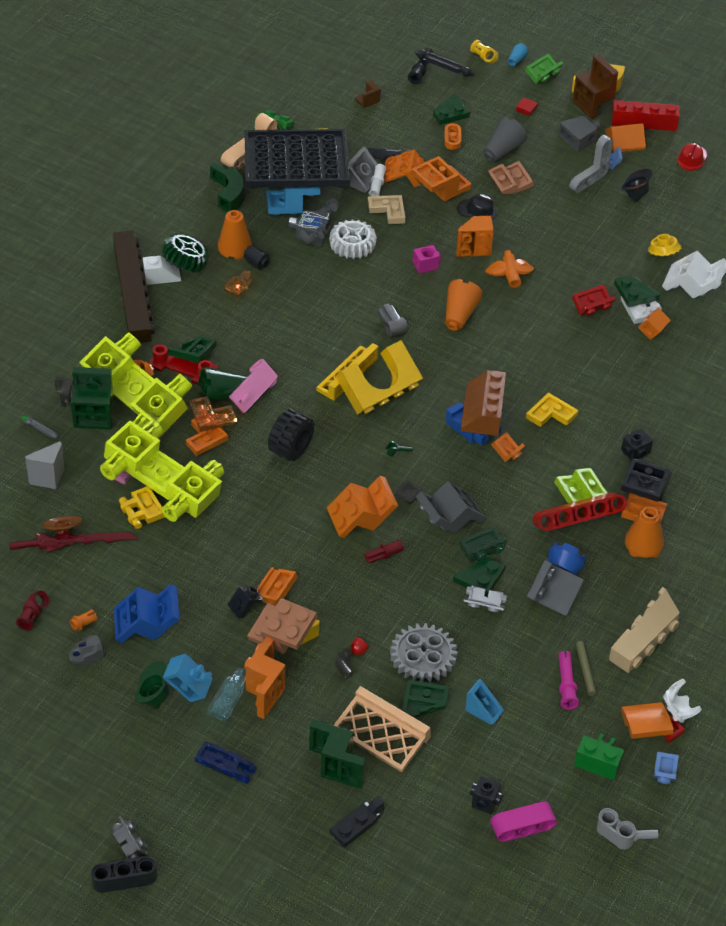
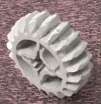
(352, 239)

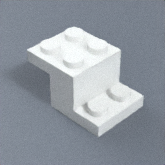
(695, 274)

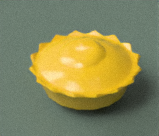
(664, 245)

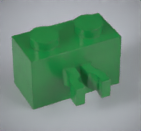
(599, 757)

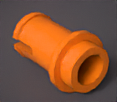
(83, 620)

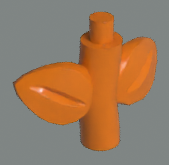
(510, 268)

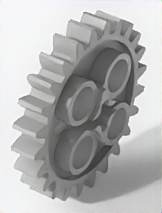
(429, 649)

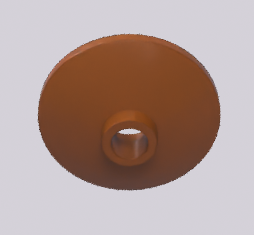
(62, 523)

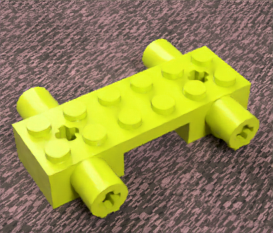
(135, 387)
(138, 454)

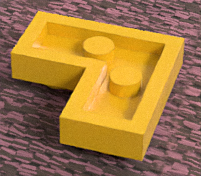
(550, 407)

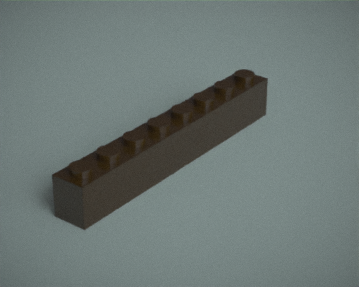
(132, 287)

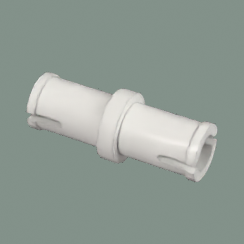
(377, 180)

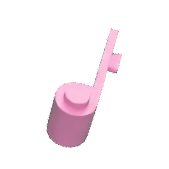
(254, 385)

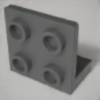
(555, 588)

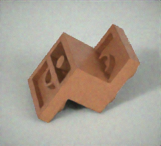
(284, 623)

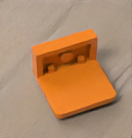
(401, 166)

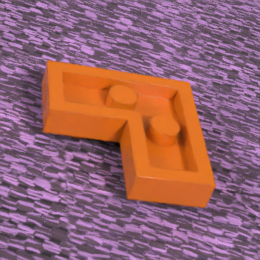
(206, 439)

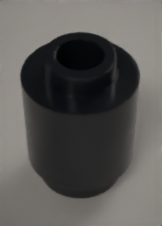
(256, 257)

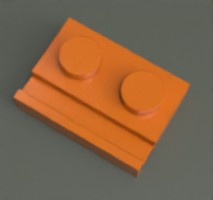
(636, 504)
(276, 585)

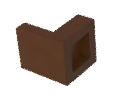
(371, 95)

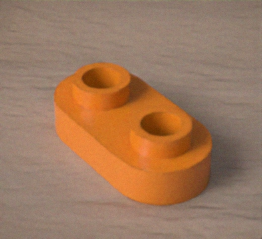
(452, 136)

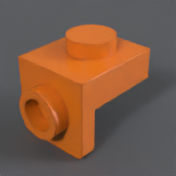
(507, 447)

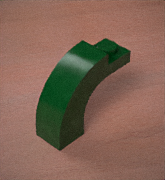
(231, 179)

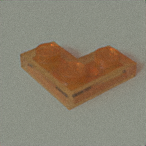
(210, 418)

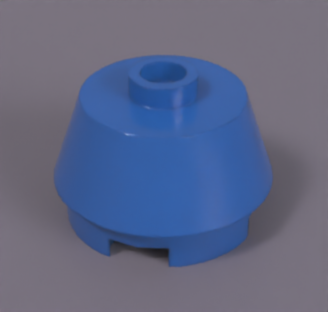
(566, 558)

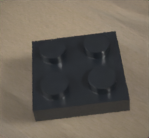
(646, 480)

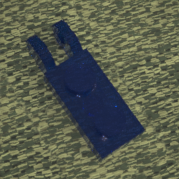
(225, 762)

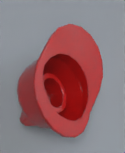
(692, 157)

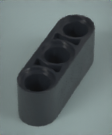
(115, 881)

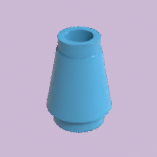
(518, 53)

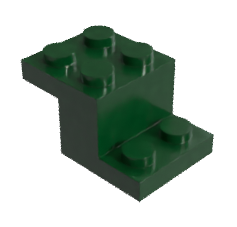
(92, 398)
(336, 750)

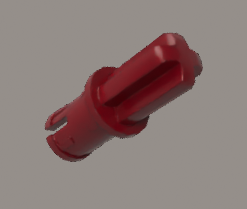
(384, 551)

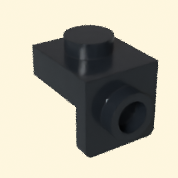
(243, 600)

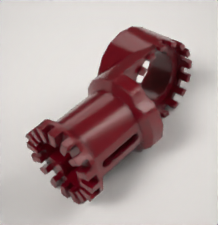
(32, 610)

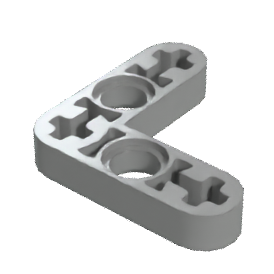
(599, 167)

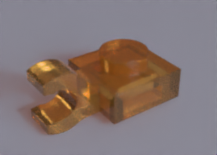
(238, 285)

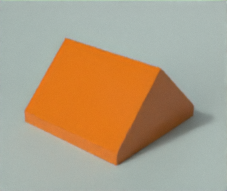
(627, 137)

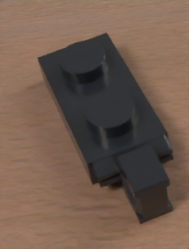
(357, 822)

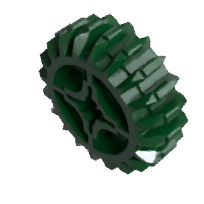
(185, 252)

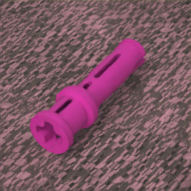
(567, 687)

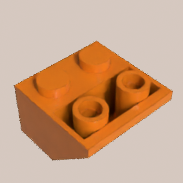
(475, 237)

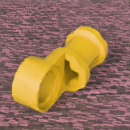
(484, 52)

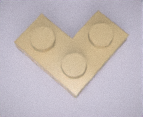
(391, 205)

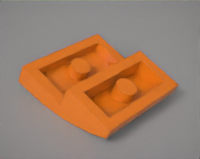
(647, 720)

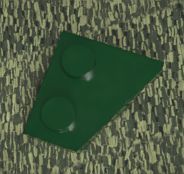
(482, 574)
(424, 698)

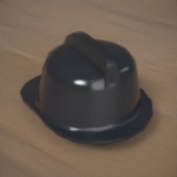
(637, 184)
(477, 206)

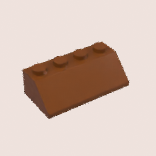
(484, 403)

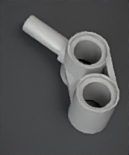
(615, 828)

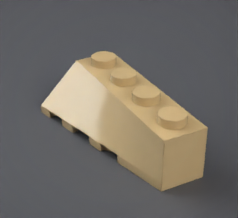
(645, 633)

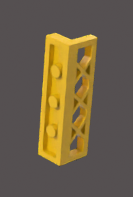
(364, 361)

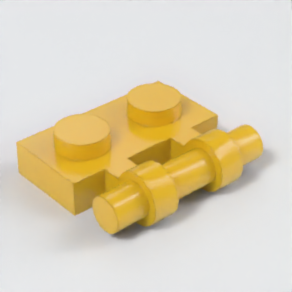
(148, 507)

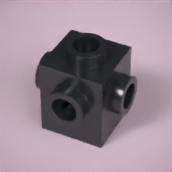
(636, 444)
(486, 794)

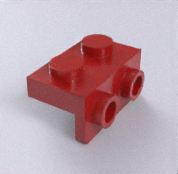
(592, 300)

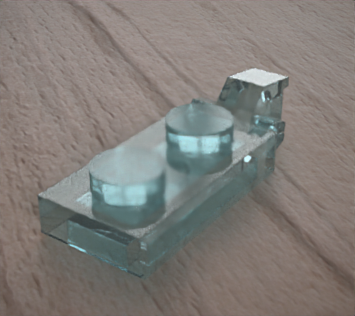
(227, 696)

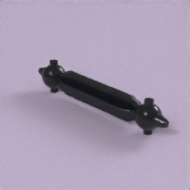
(444, 63)

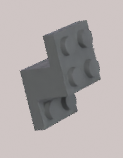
(450, 507)

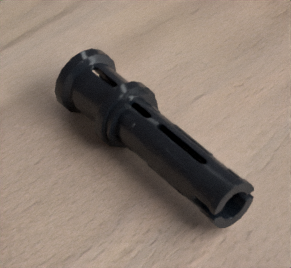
(418, 70)

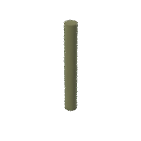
(585, 668)

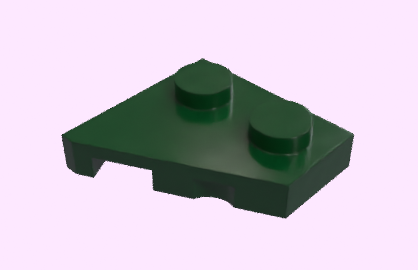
(451, 110)
(634, 291)
(194, 350)

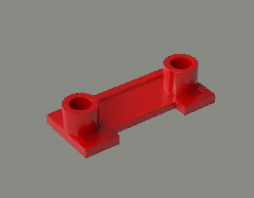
(162, 360)

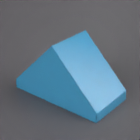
(482, 703)

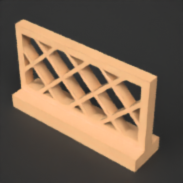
(394, 717)

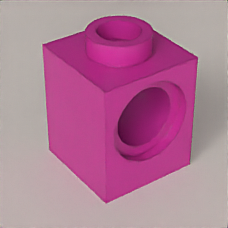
(426, 259)

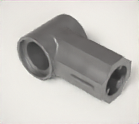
(393, 323)

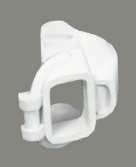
(679, 705)

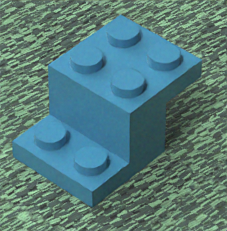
(289, 199)

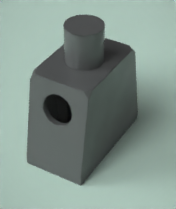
(579, 132)

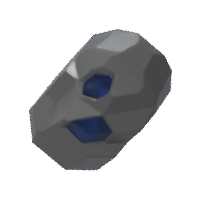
(86, 651)

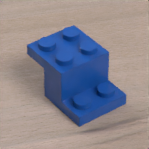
(146, 613)

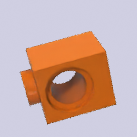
(654, 323)

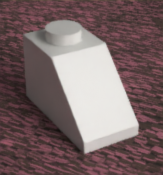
(159, 270)

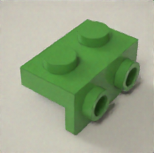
(543, 69)

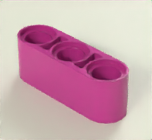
(523, 821)

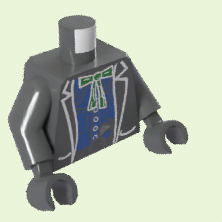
(314, 225)

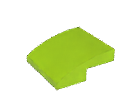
(580, 485)

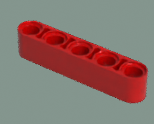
(588, 511)

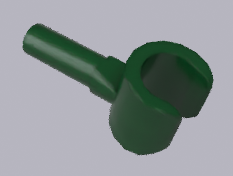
(393, 447)

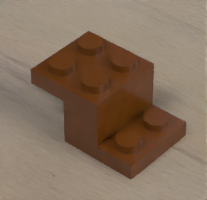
(595, 86)

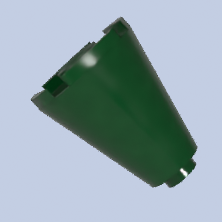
(218, 383)

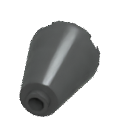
(504, 139)

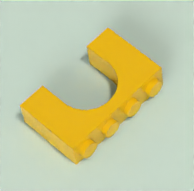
(365, 396)

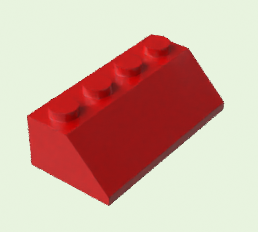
(650, 114)

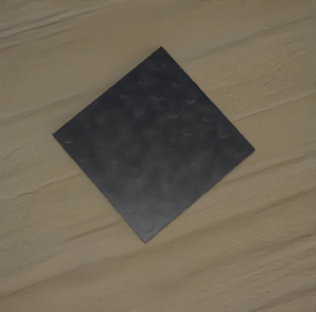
(296, 158)

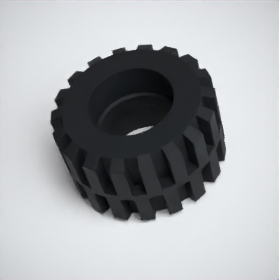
(291, 434)

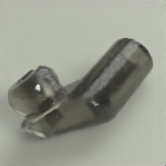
(342, 663)

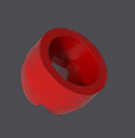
(358, 646)

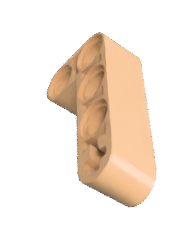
(236, 154)

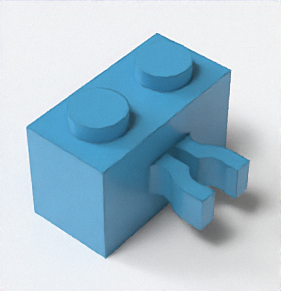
(188, 677)

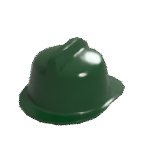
(152, 687)

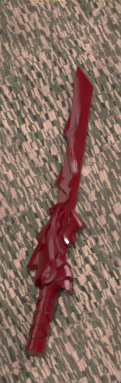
(66, 539)

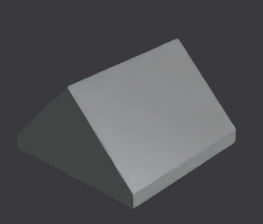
(361, 170)
(46, 466)

